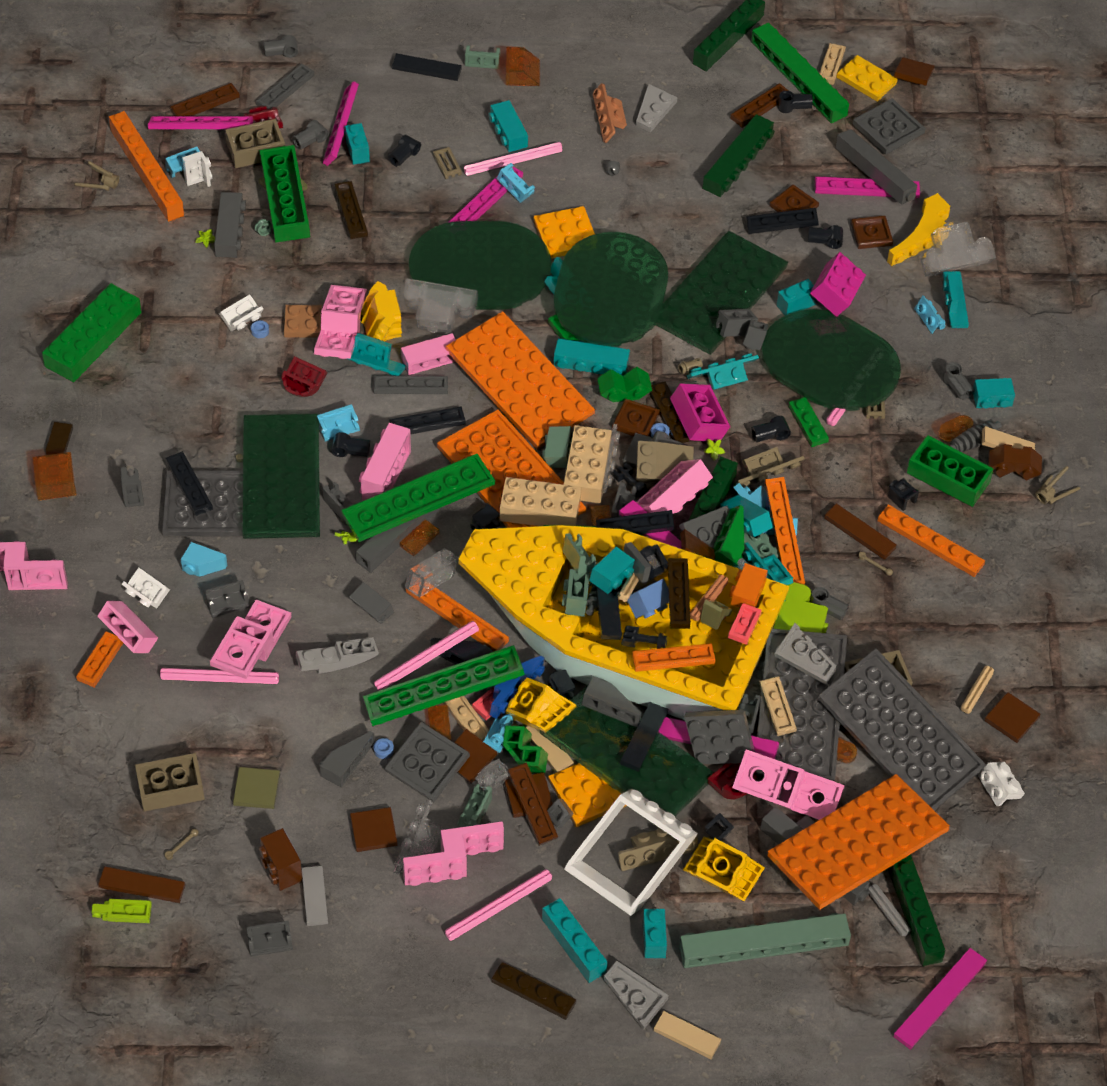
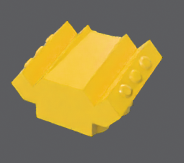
(381, 313)
(538, 705)
(724, 868)

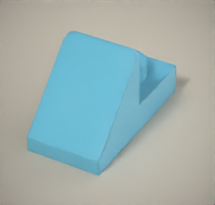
(758, 497)

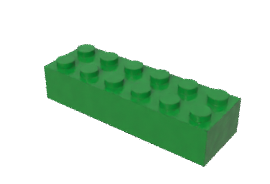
(285, 193)
(91, 332)

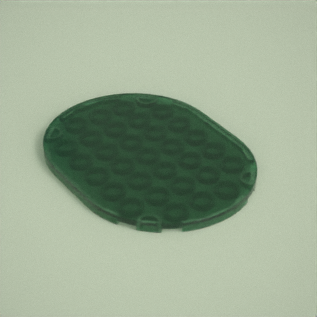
(493, 257)
(611, 288)
(831, 359)

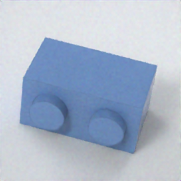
(649, 598)

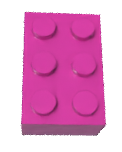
(838, 284)
(700, 412)

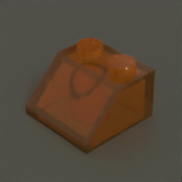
(522, 67)

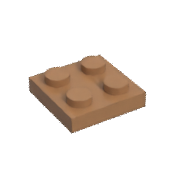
(302, 321)

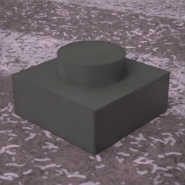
(560, 813)

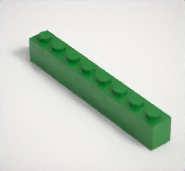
(799, 72)

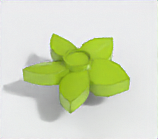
(205, 237)
(714, 449)
(346, 536)

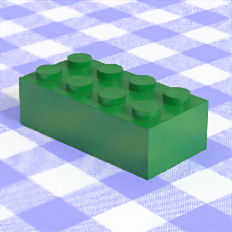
(950, 470)

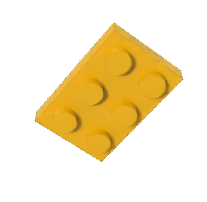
(867, 78)

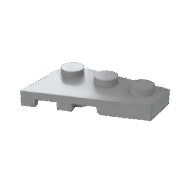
(654, 108)
(802, 654)
(636, 993)

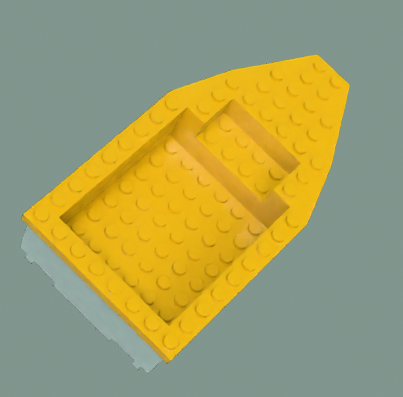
(526, 579)

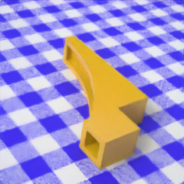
(935, 212)

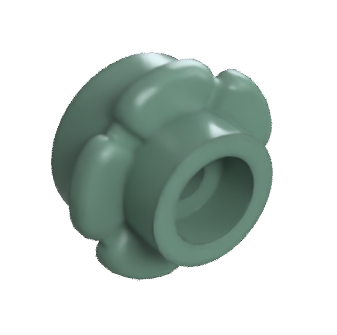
(263, 231)

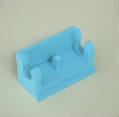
(175, 163)
(514, 183)
(337, 421)

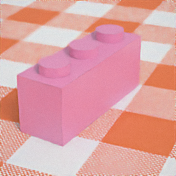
(427, 354)
(127, 627)

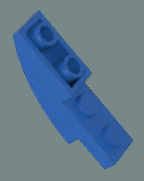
(507, 690)

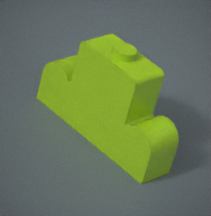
(799, 610)

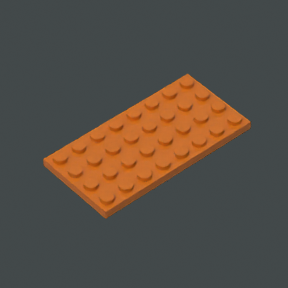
(519, 379)
(504, 455)
(858, 841)

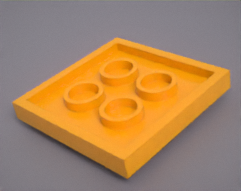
(563, 229)
(583, 793)

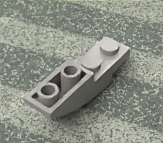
(340, 656)

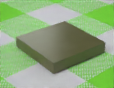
(256, 788)

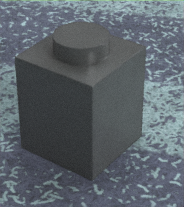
(755, 335)

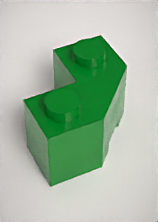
(630, 386)
(517, 742)

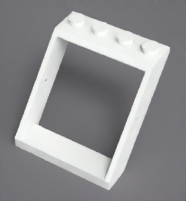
(607, 888)

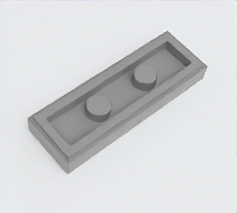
(314, 895)

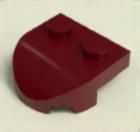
(263, 114)
(303, 378)
(724, 779)

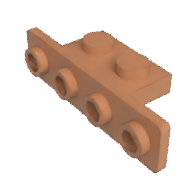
(609, 112)

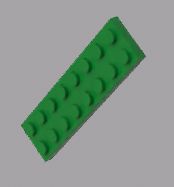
(417, 497)
(443, 685)

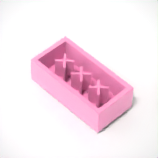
(387, 461)
(676, 487)

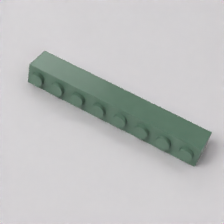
(764, 940)

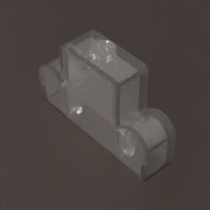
(956, 250)
(438, 304)

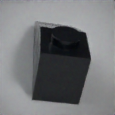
(463, 651)

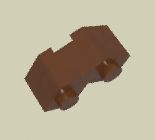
(1008, 459)

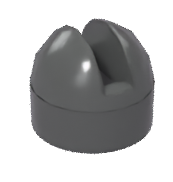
(613, 167)

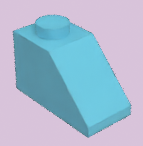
(202, 560)

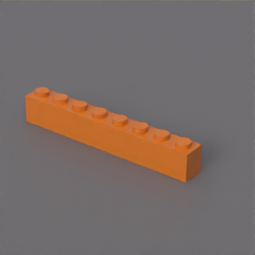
(146, 166)

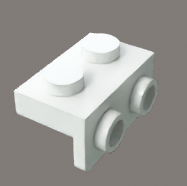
(197, 169)
(240, 313)
(147, 588)
(1000, 782)

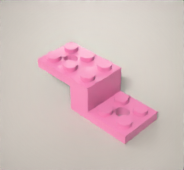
(340, 321)
(32, 574)
(250, 639)
(787, 785)
(454, 847)

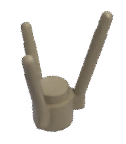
(109, 179)
(1046, 492)

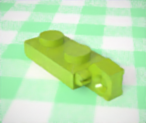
(123, 911)

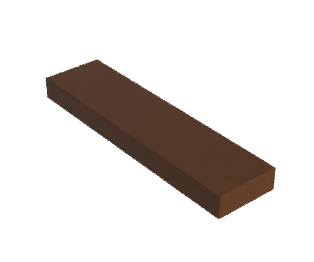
(205, 101)
(758, 106)
(860, 531)
(532, 803)
(142, 884)

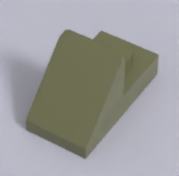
(714, 612)

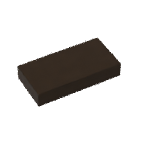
(59, 438)

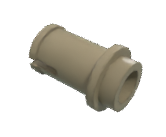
(686, 367)

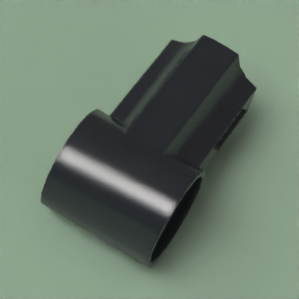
(790, 101)
(406, 147)
(832, 236)
(776, 428)
(344, 445)

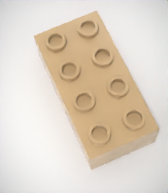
(588, 461)
(539, 503)

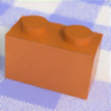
(749, 586)

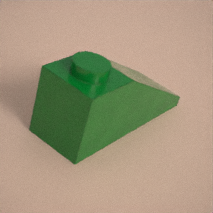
(730, 541)

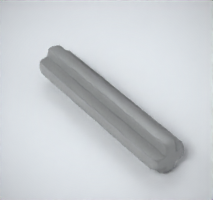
(889, 910)

